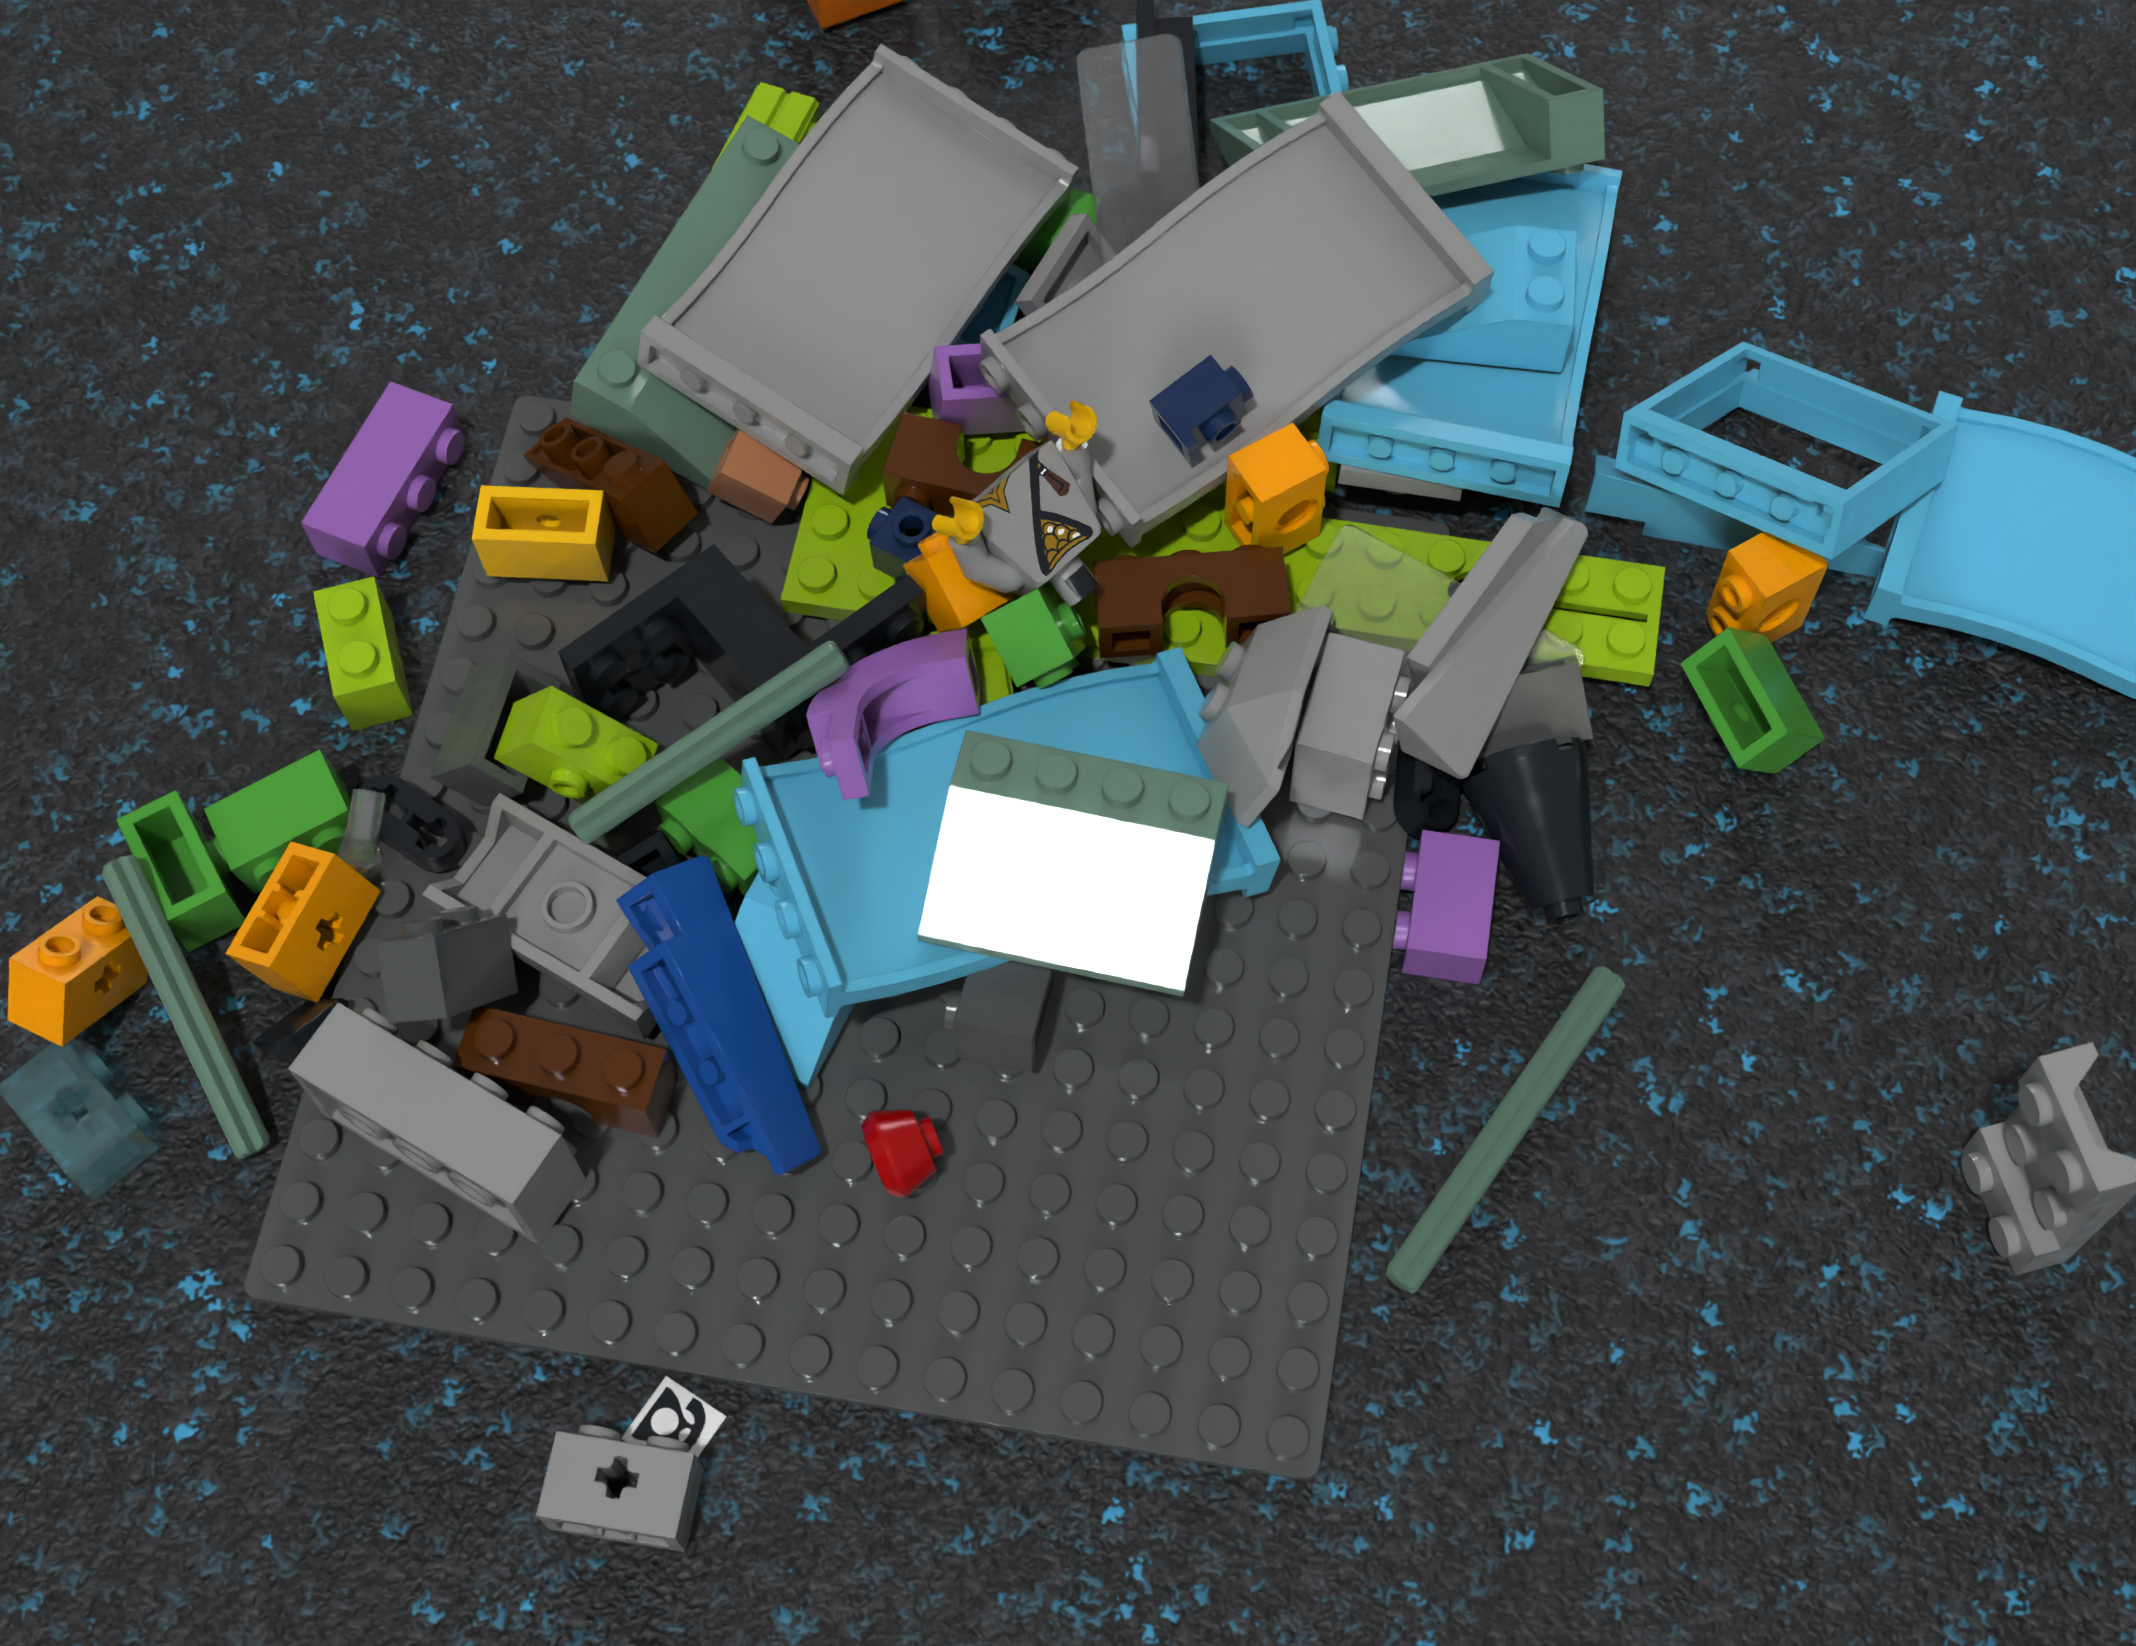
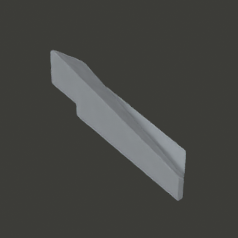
(1483, 638)

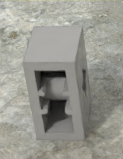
(652, 1514)

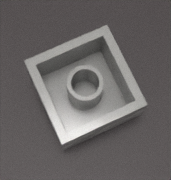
(1349, 726)

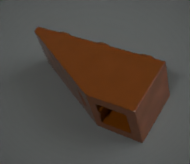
(638, 486)

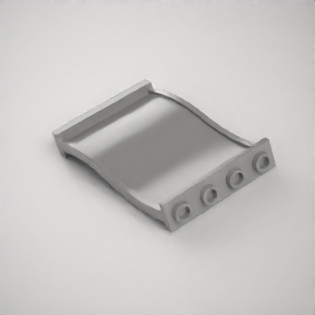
(1281, 265)
(857, 267)

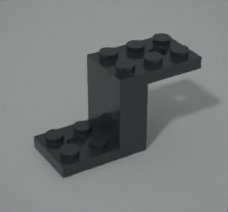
(723, 622)

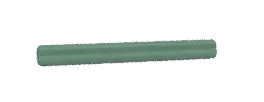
(709, 742)
(185, 1006)

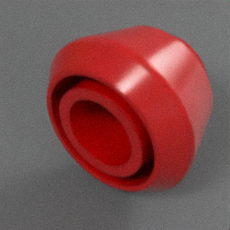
(901, 1149)

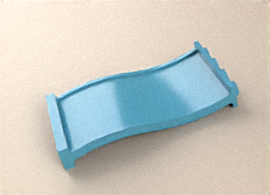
(1479, 422)
(2022, 546)
(861, 867)

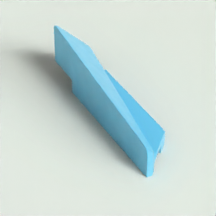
(1685, 521)

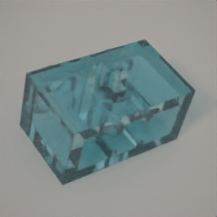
(92, 1149)

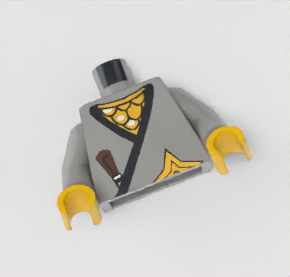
(1033, 517)

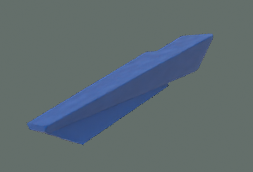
(715, 1014)

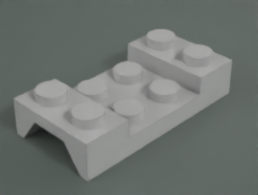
(556, 908)
(2048, 1167)

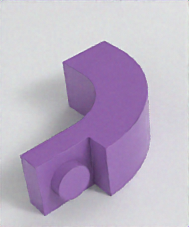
(887, 696)

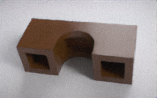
(929, 465)
(1141, 593)
(607, 1076)

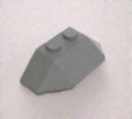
(1261, 707)

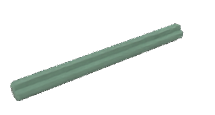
(1504, 1130)

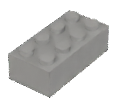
(440, 1121)

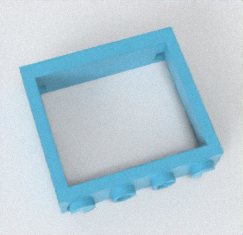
(1268, 33)
(1667, 448)

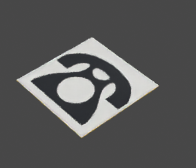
(675, 1415)

